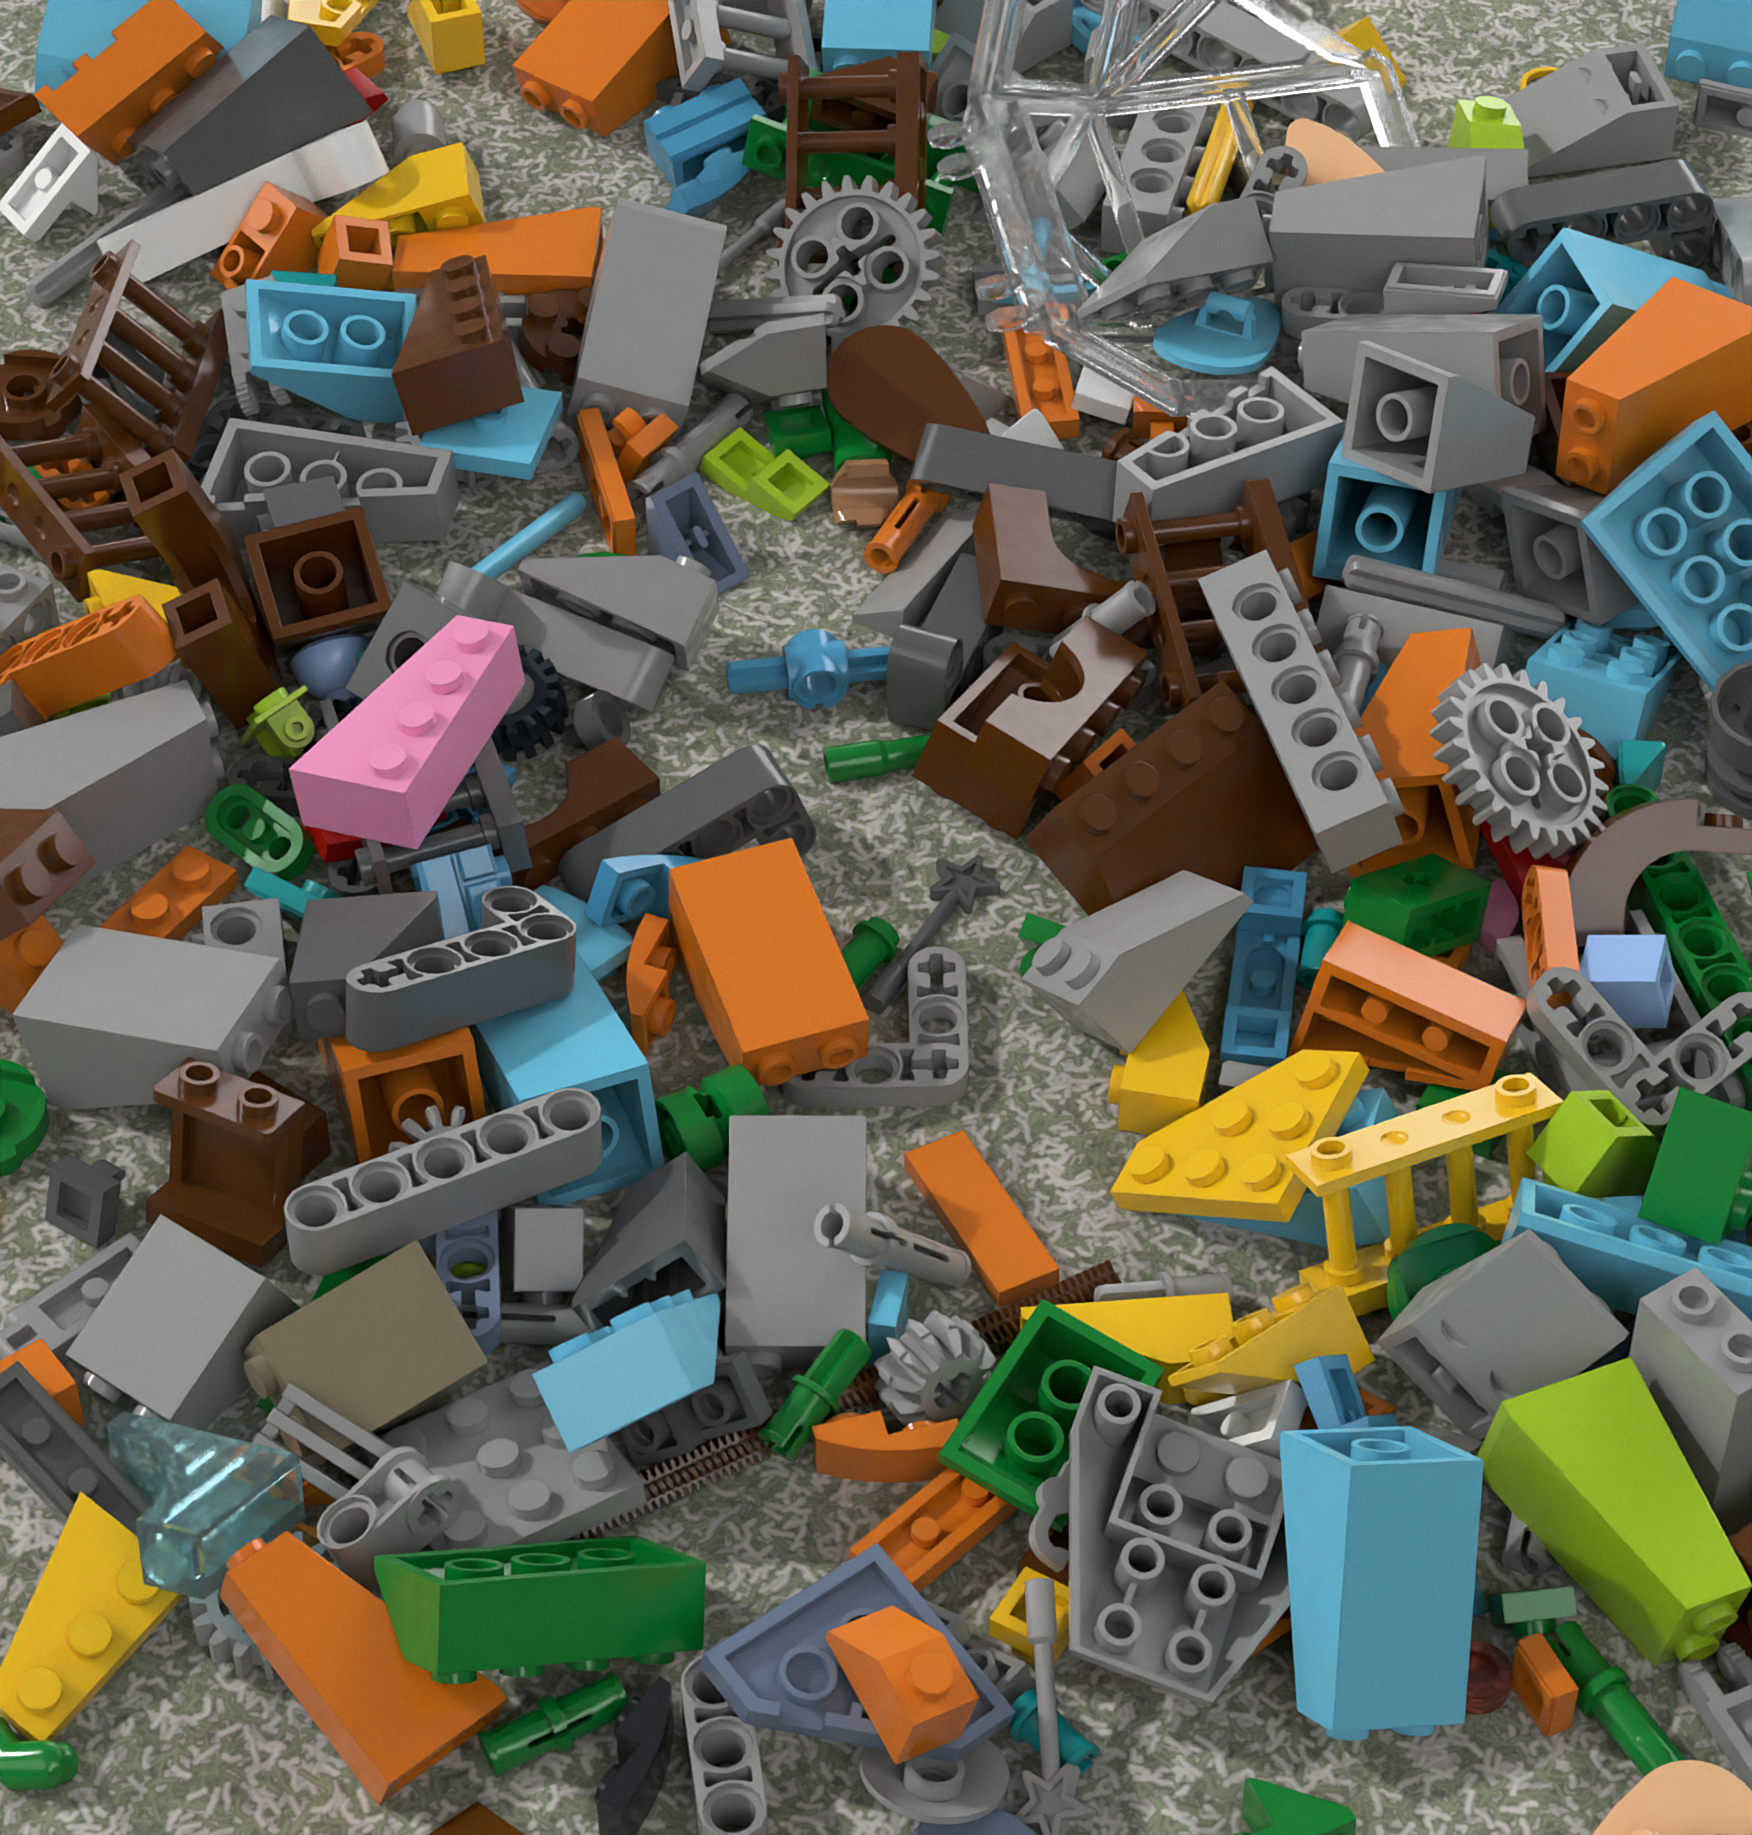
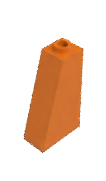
(522, 253)
(346, 1665)

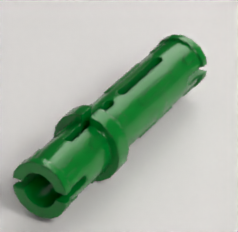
(1607, 1696)

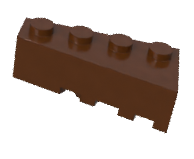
(457, 349)

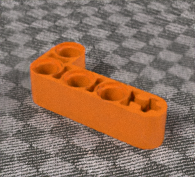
(90, 656)

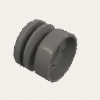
(1730, 741)

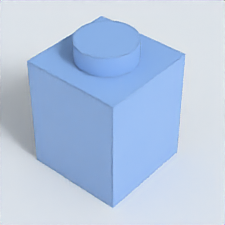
(1632, 976)

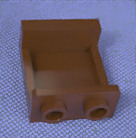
(229, 1160)

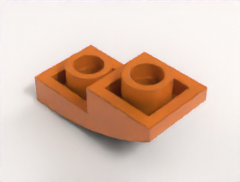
(647, 982)
(862, 1449)

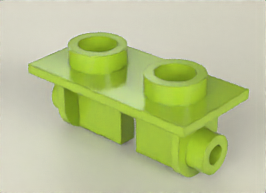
(280, 724)

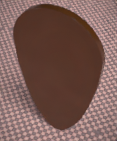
(894, 384)

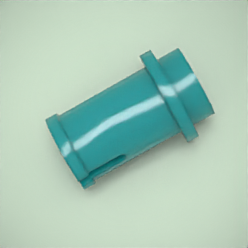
(1319, 934)
(1072, 1744)

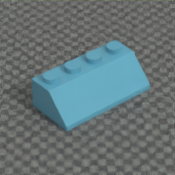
(1622, 1253)

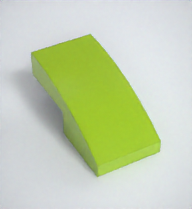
(751, 472)

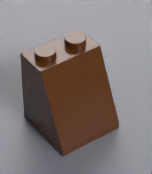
(317, 579)
(37, 864)

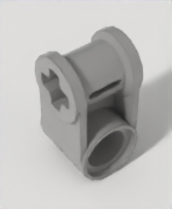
(387, 1514)

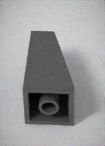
(248, 109)

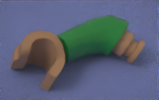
(863, 484)

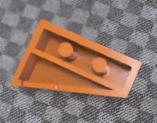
(133, 78)
(1408, 1013)

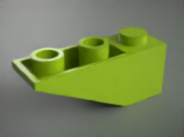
(1595, 1147)

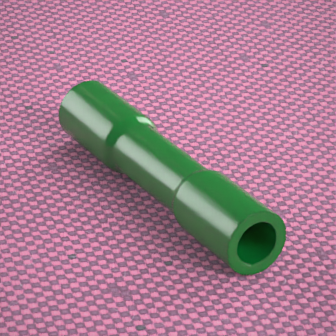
(872, 758)

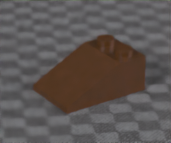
(957, 730)

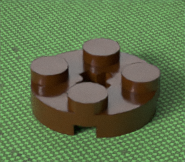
(545, 326)
(28, 416)

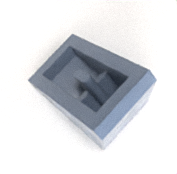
(688, 525)

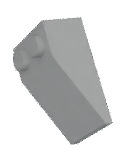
(635, 595)
(1134, 957)

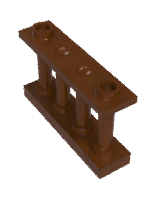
(903, 141)
(191, 374)
(1252, 521)
(58, 533)

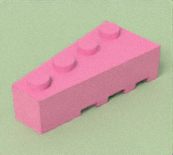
(413, 738)

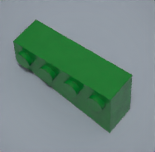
(1702, 1169)

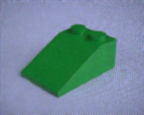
(1024, 1413)

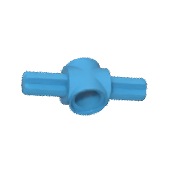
(811, 669)

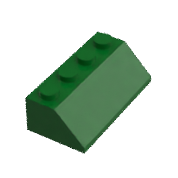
(543, 1606)

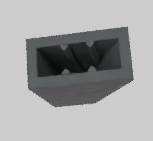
(350, 933)
(659, 1244)

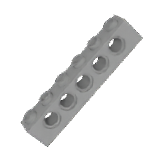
(1301, 711)

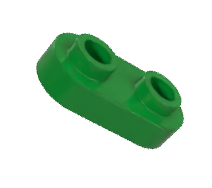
(262, 835)

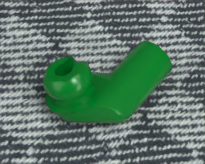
(34, 1763)

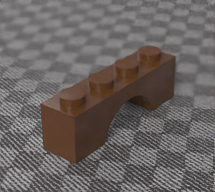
(1034, 742)
(600, 791)

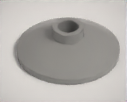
(938, 1789)

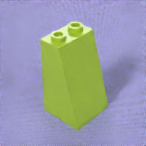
(1618, 1509)

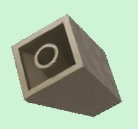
(368, 1350)

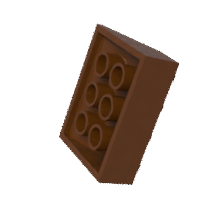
(1185, 798)

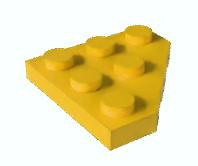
(1234, 1149)

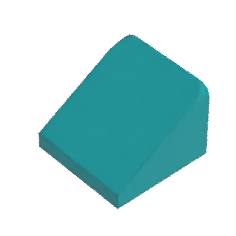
(1640, 763)

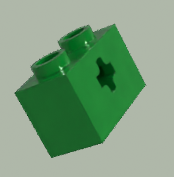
(1420, 904)

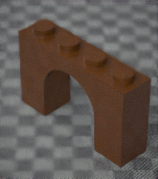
(1038, 589)
(217, 616)

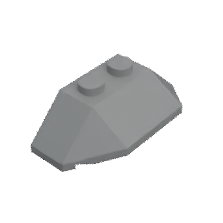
(774, 365)

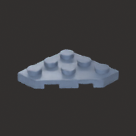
(788, 1679)

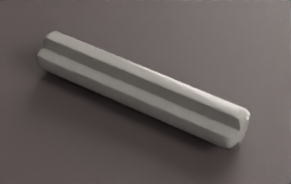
(748, 314)

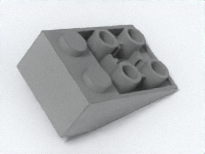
(1597, 113)
(1186, 262)
(1499, 1331)

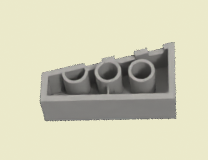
(1255, 435)
(403, 487)

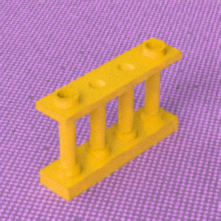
(1391, 1150)

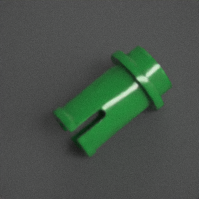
(871, 945)

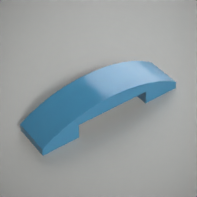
(1264, 968)

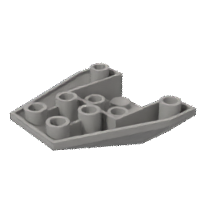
(1169, 1544)

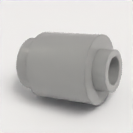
(417, 129)

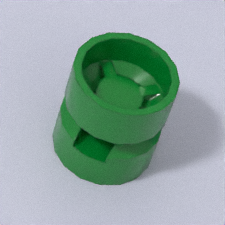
(700, 1119)

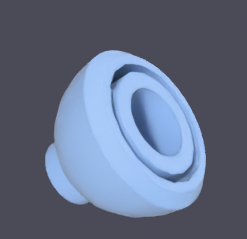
(328, 665)

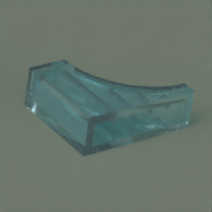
(205, 1498)

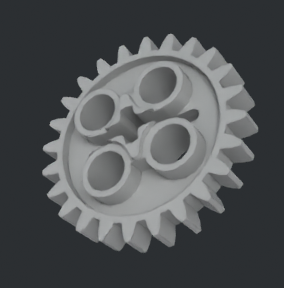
(829, 227)
(1519, 761)

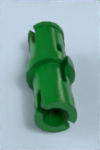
(553, 1724)

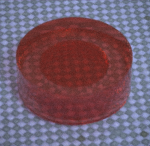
(1488, 1678)

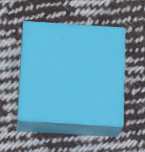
(888, 1312)

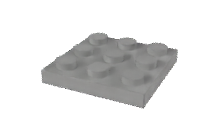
(516, 1468)

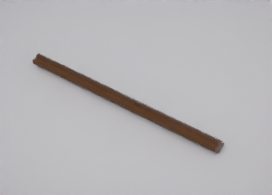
(741, 1445)

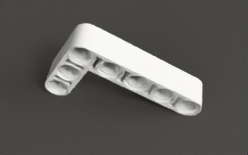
(211, 217)

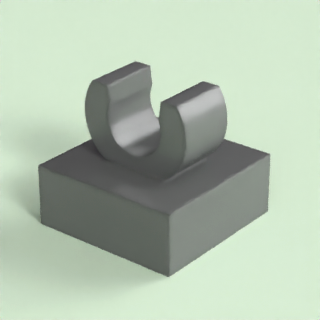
(84, 1198)

